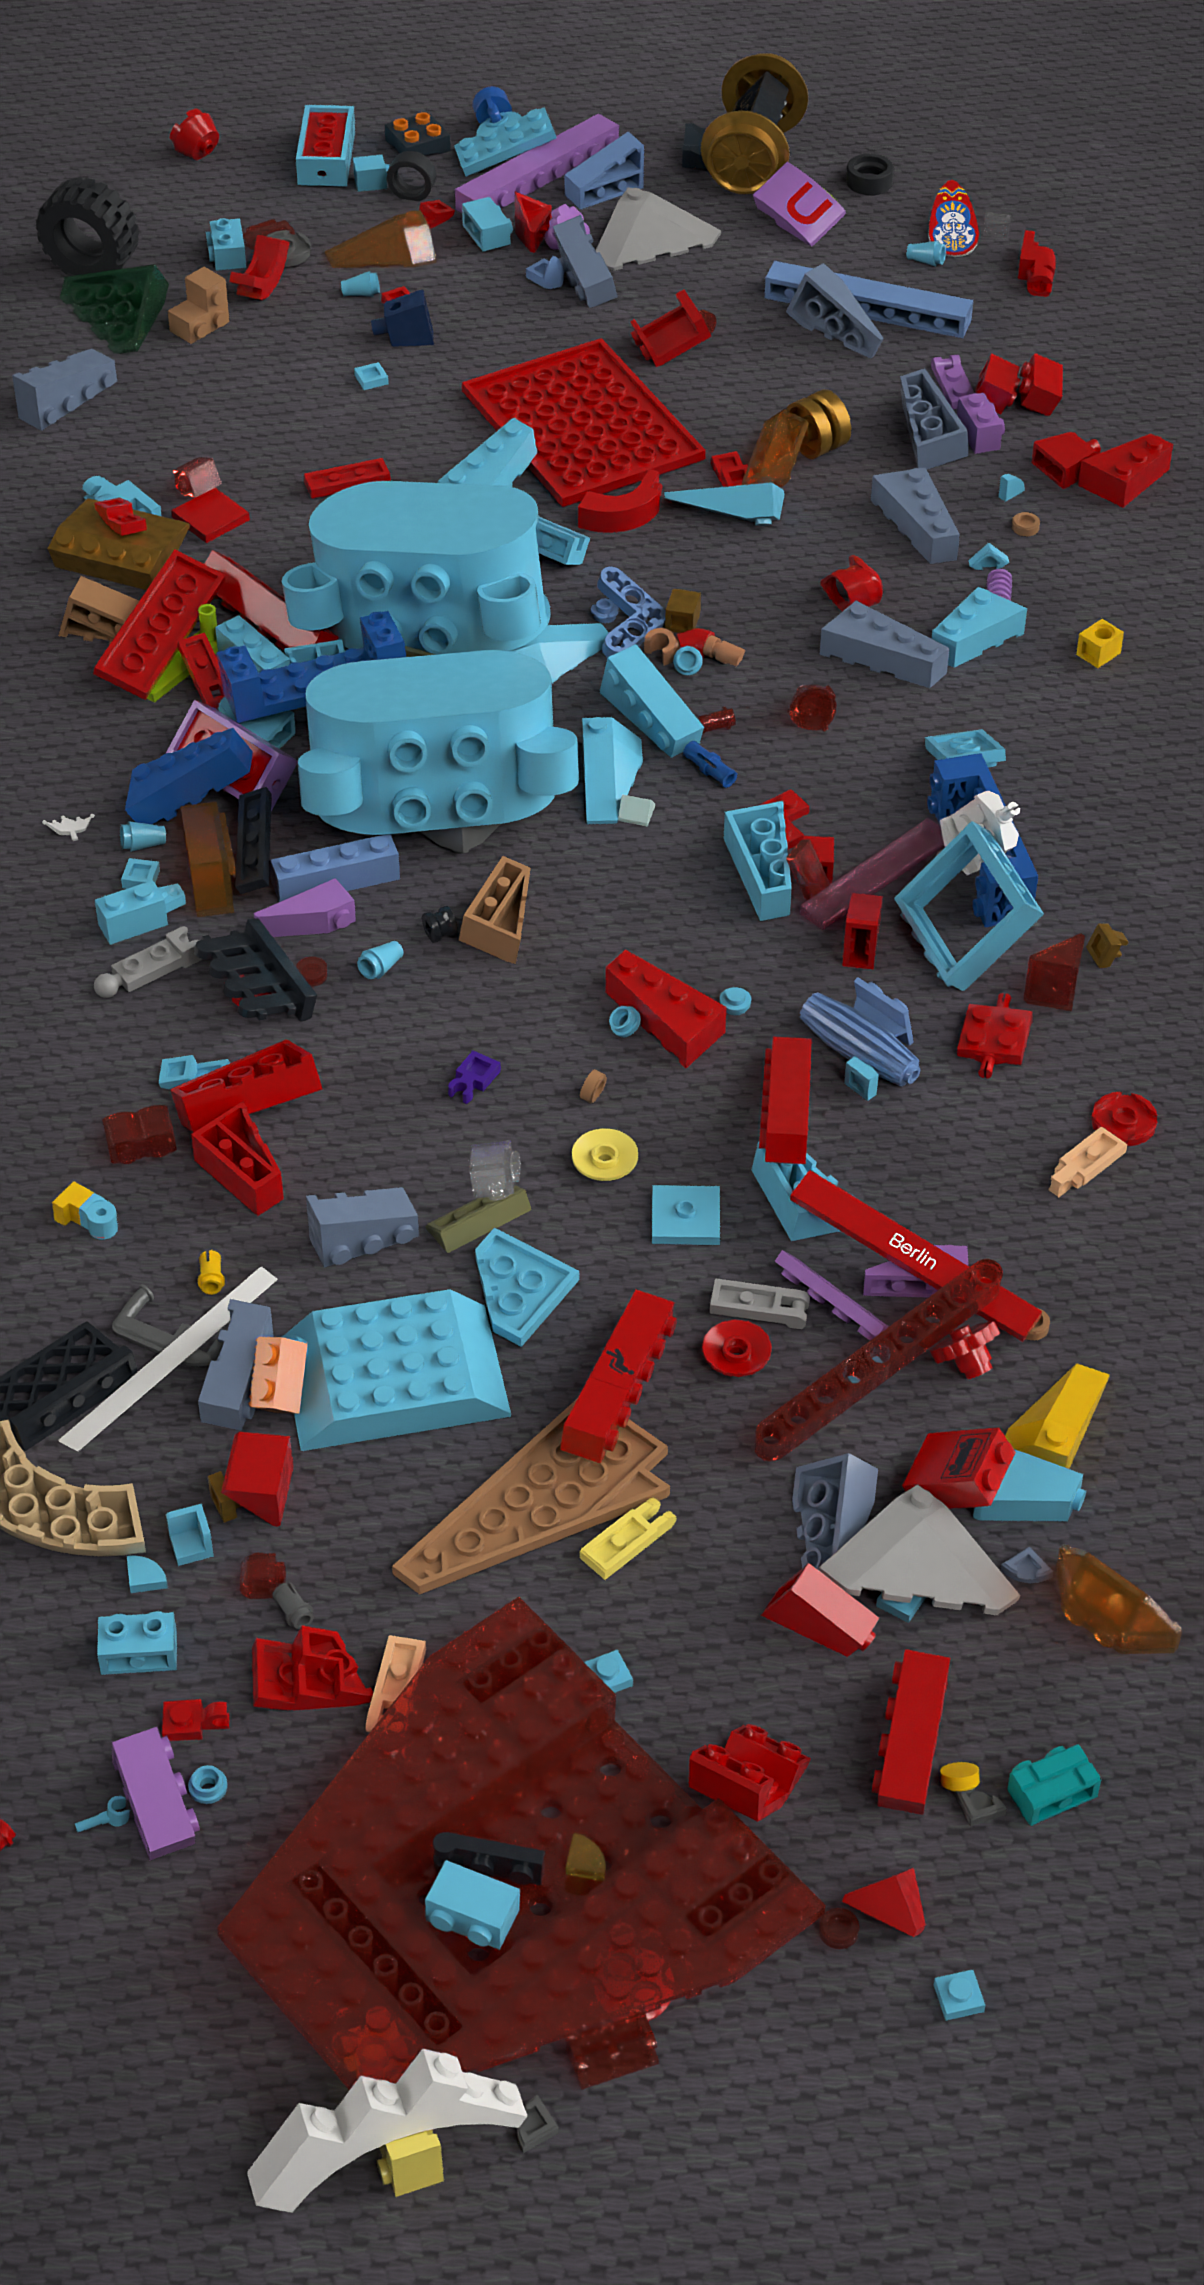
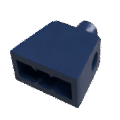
(406, 321)

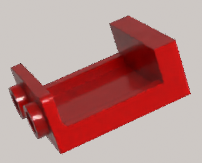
(672, 332)

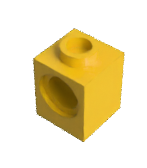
(1100, 643)

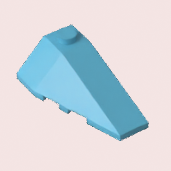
(565, 646)

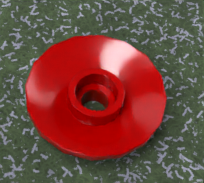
(740, 1338)

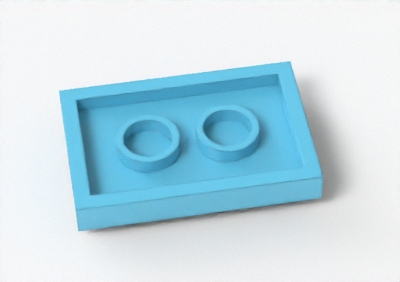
(965, 744)

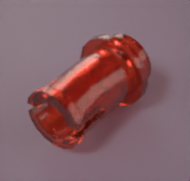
(718, 720)

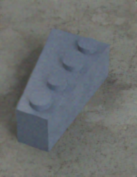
(931, 422)
(918, 512)
(884, 645)

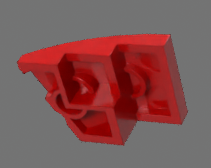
(312, 1678)

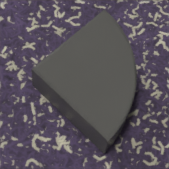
(979, 1806)
(537, 2126)

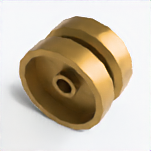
(828, 423)

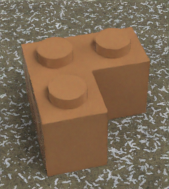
(204, 308)

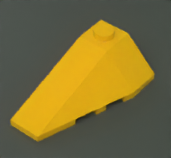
(1060, 1417)

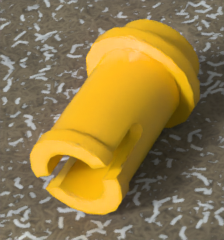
(211, 1278)

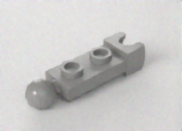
(148, 964)

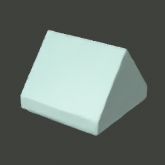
(635, 810)

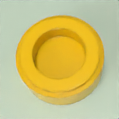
(960, 1776)

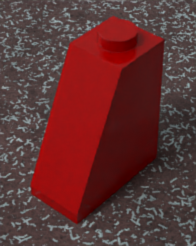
(862, 931)
(822, 1612)

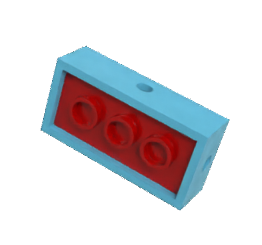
(325, 145)

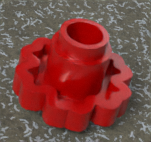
(968, 1348)

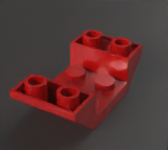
(750, 1773)

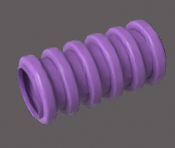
(1000, 583)

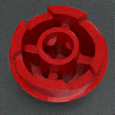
(195, 135)

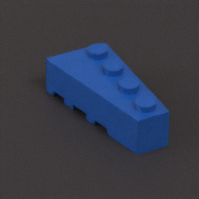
(186, 776)

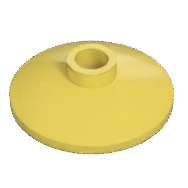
(607, 1145)

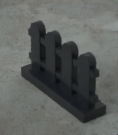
(273, 973)

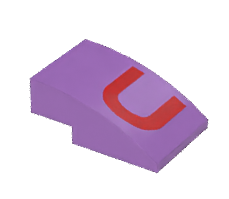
(798, 204)

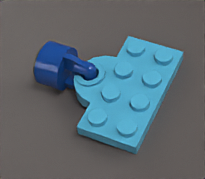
(501, 132)

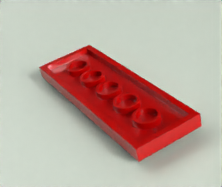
(157, 623)

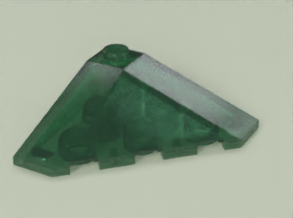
(118, 303)

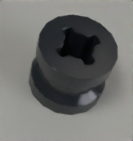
(439, 924)

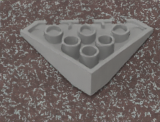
(649, 227)
(920, 1552)

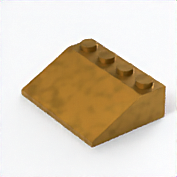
(93, 549)

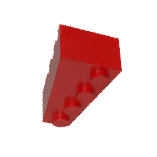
(259, 1080)
(913, 1731)

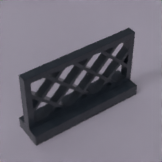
(69, 1397)

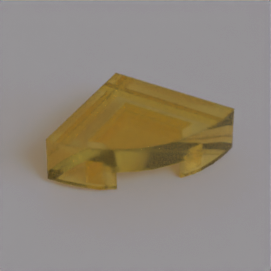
(585, 1859)

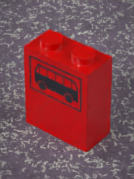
(962, 1466)

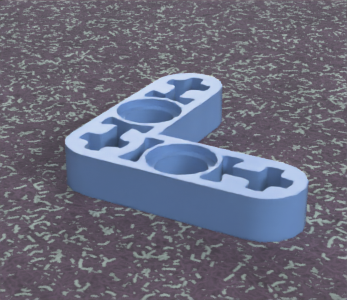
(637, 612)

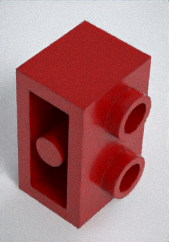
(999, 382)
(1041, 384)

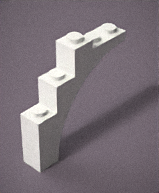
(373, 2113)

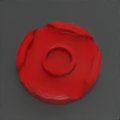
(1128, 1127)

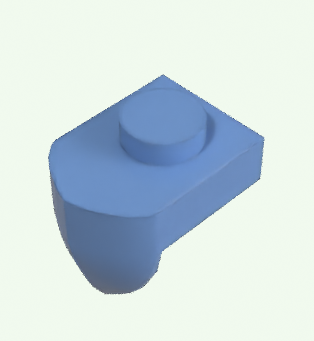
(546, 273)

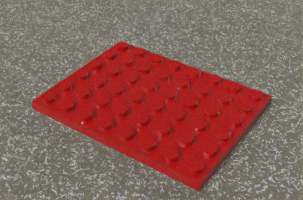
(588, 418)

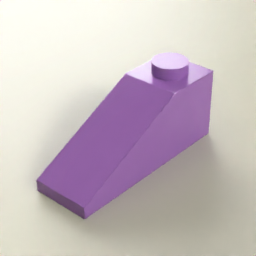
(310, 912)
(894, 1281)

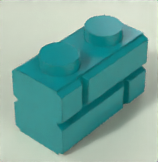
(1053, 1783)

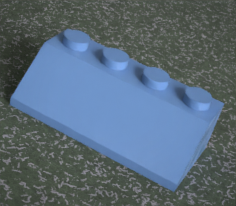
(351, 863)

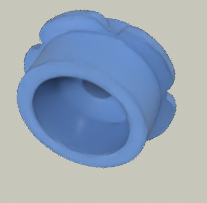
(604, 611)

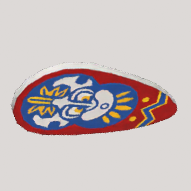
(954, 220)

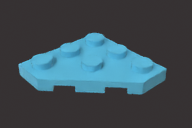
(520, 1284)

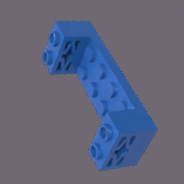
(284, 688)
(954, 786)

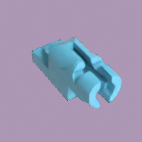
(101, 489)

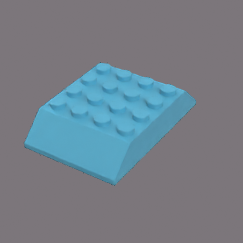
(397, 1369)

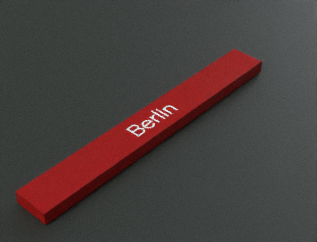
(906, 1249)

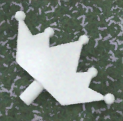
(69, 826)

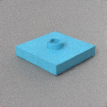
(686, 1215)

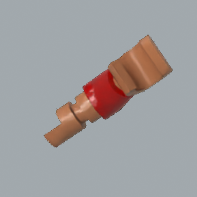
(698, 638)

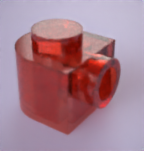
(261, 1575)

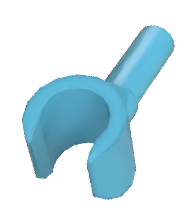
(109, 1816)

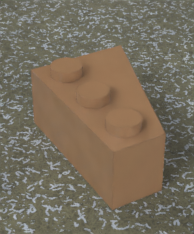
(95, 611)
(497, 912)

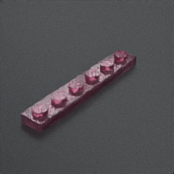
(874, 873)

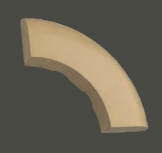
(63, 1516)

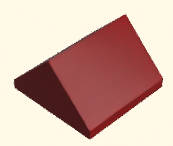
(260, 1474)

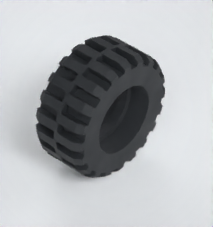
(98, 208)

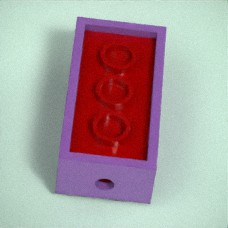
(269, 764)

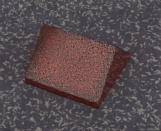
(1055, 974)

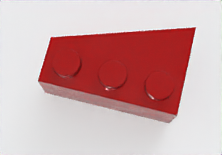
(239, 1159)

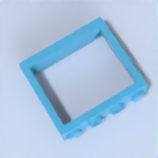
(937, 875)

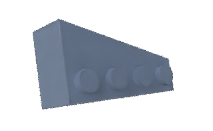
(62, 386)

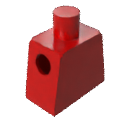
(1062, 455)

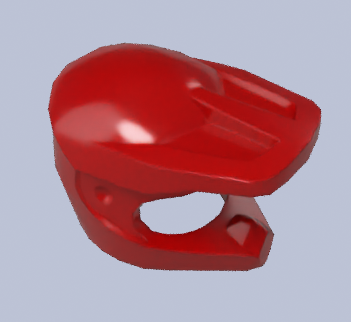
(859, 582)

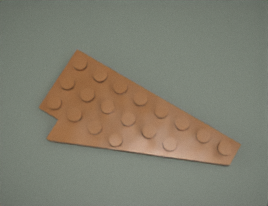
(535, 1502)

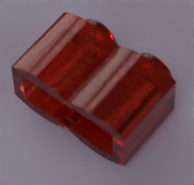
(139, 1134)

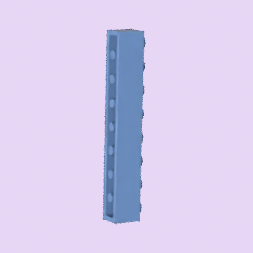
(884, 301)

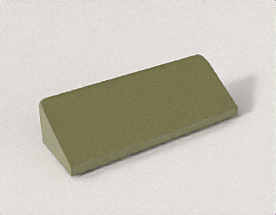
(477, 1219)

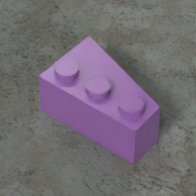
(154, 1792)

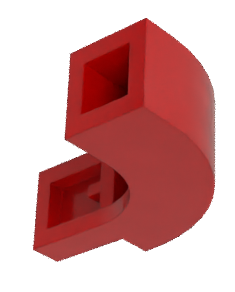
(264, 269)
(621, 512)

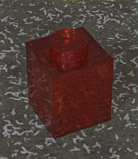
(196, 477)

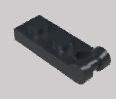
(490, 1858)

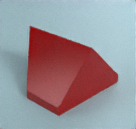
(531, 220)
(892, 1901)

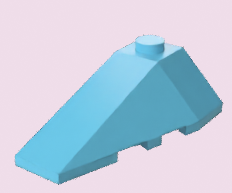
(750, 502)
(610, 767)

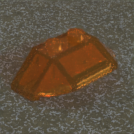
(776, 449)
(1112, 1606)

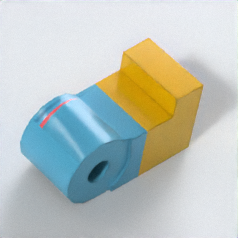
(87, 1210)

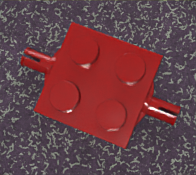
(995, 1034)

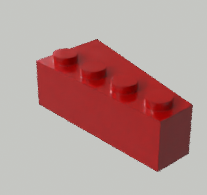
(668, 1008)

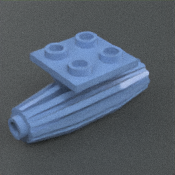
(866, 1030)

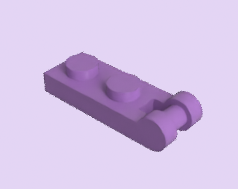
(952, 381)

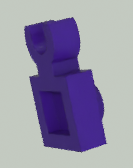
(474, 1072)

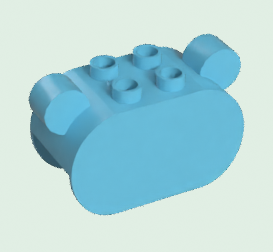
(439, 557)
(434, 743)

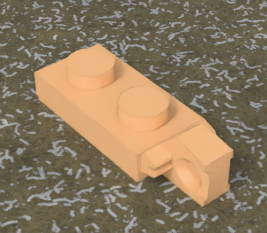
(1086, 1161)

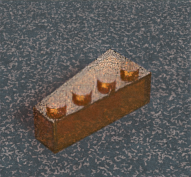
(209, 858)

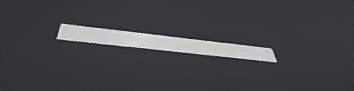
(165, 1362)

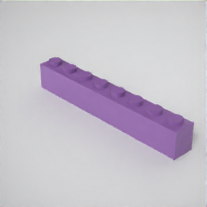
(540, 164)

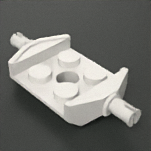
(985, 811)

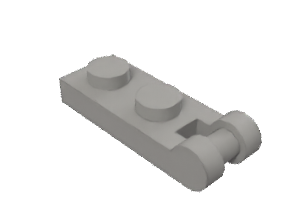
(760, 1302)

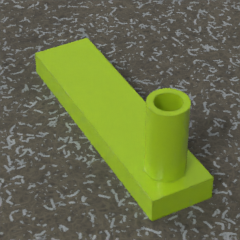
(177, 669)

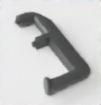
(152, 1338)

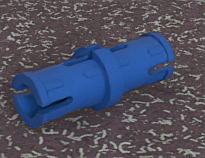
(721, 773)

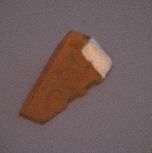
(395, 241)

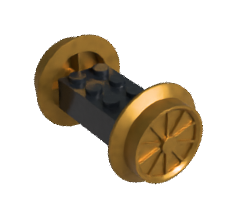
(762, 102)

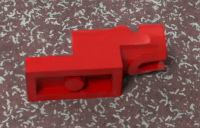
(1036, 266)

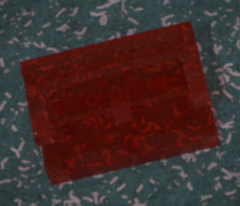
(612, 2051)

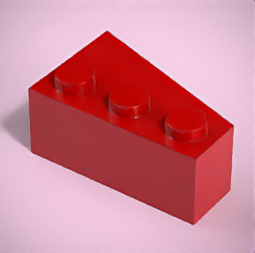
(1126, 469)

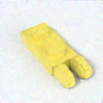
(626, 1538)

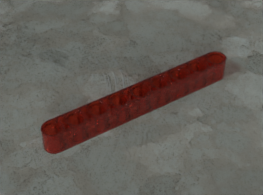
(873, 1373)

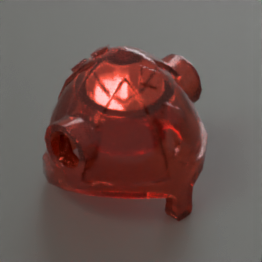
(813, 707)

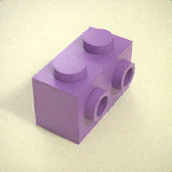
(981, 422)

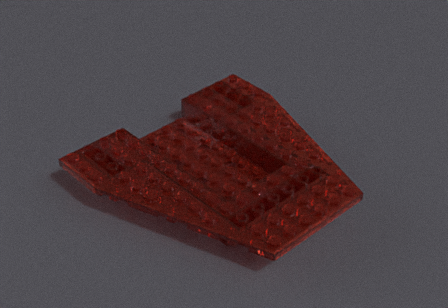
(478, 1751)

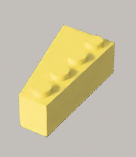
(411, 2162)

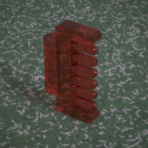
(264, 229)

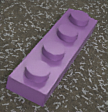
(823, 1290)

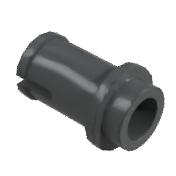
(296, 1610)

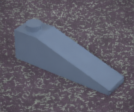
(830, 307)
(833, 1504)

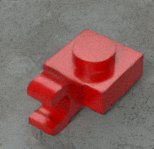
(188, 1719)

